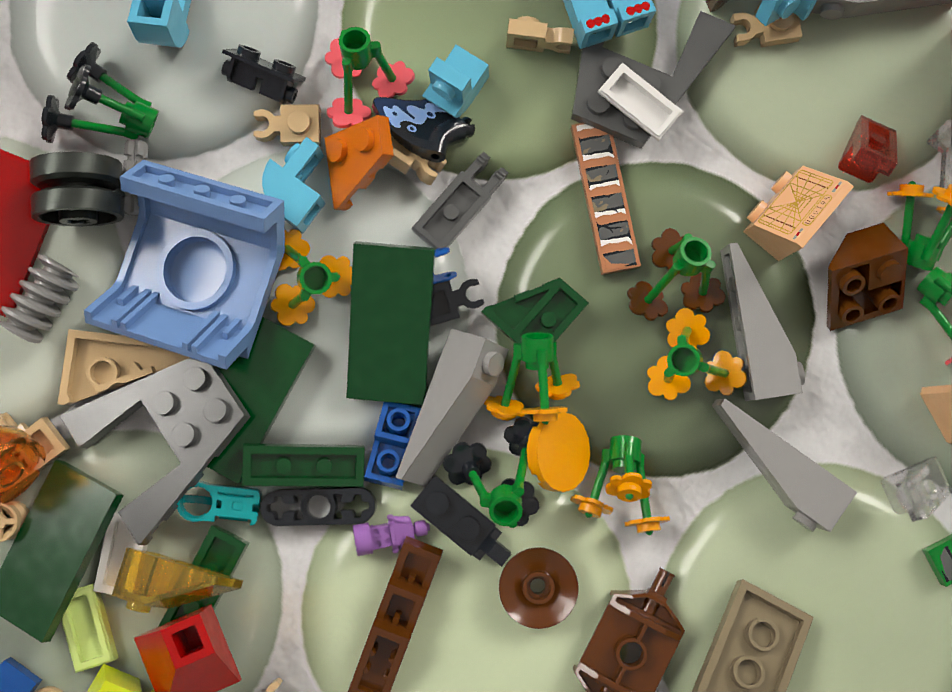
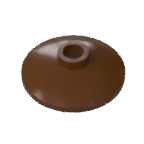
(541, 608)

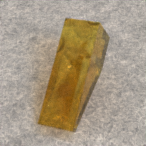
(165, 582)

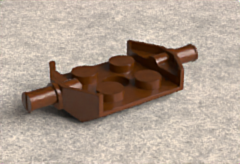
(636, 618)

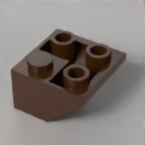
(866, 276)

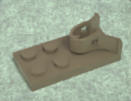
(754, 644)

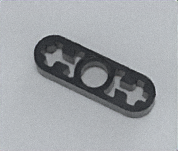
(290, 518)

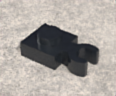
(446, 301)

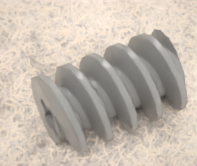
(39, 300)

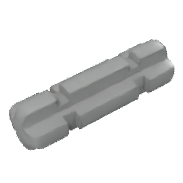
(135, 151)

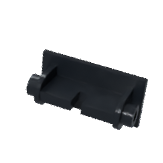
(248, 66)

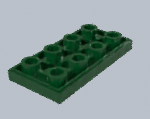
(390, 322)
(263, 388)
(54, 549)

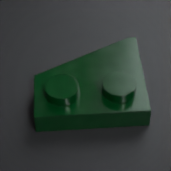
(542, 309)

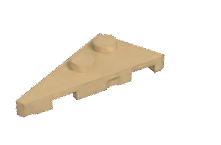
(106, 362)

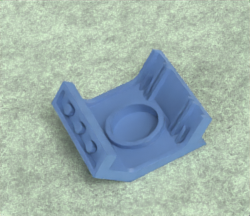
(194, 265)

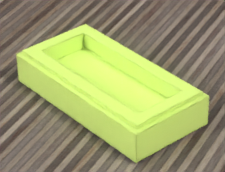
(88, 630)

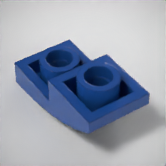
(390, 443)

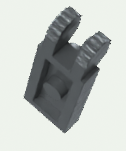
(457, 205)

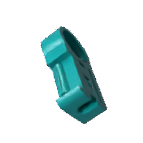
(226, 501)

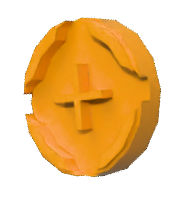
(559, 453)

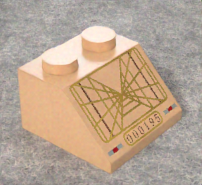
(795, 211)

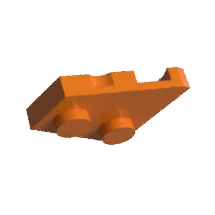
(356, 157)

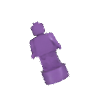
(388, 534)

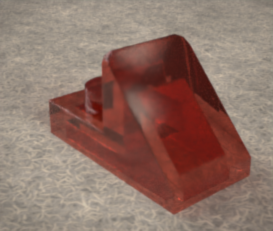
(870, 150)

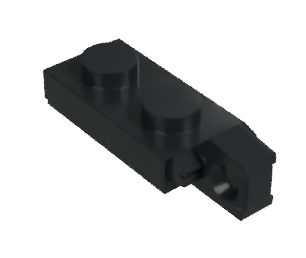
(460, 521)

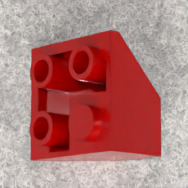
(188, 654)

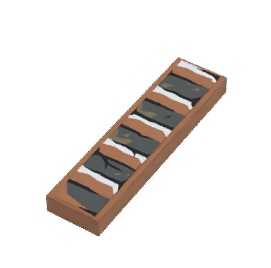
(605, 199)

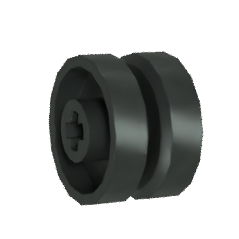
(76, 189)

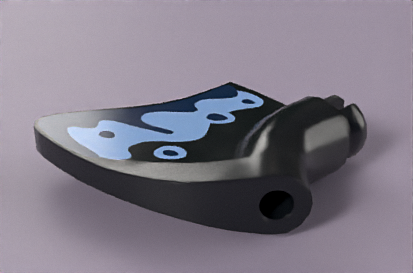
(423, 126)

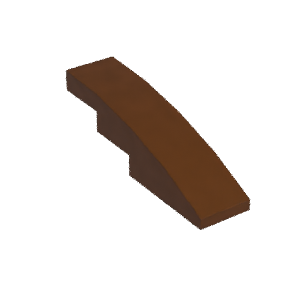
(396, 617)

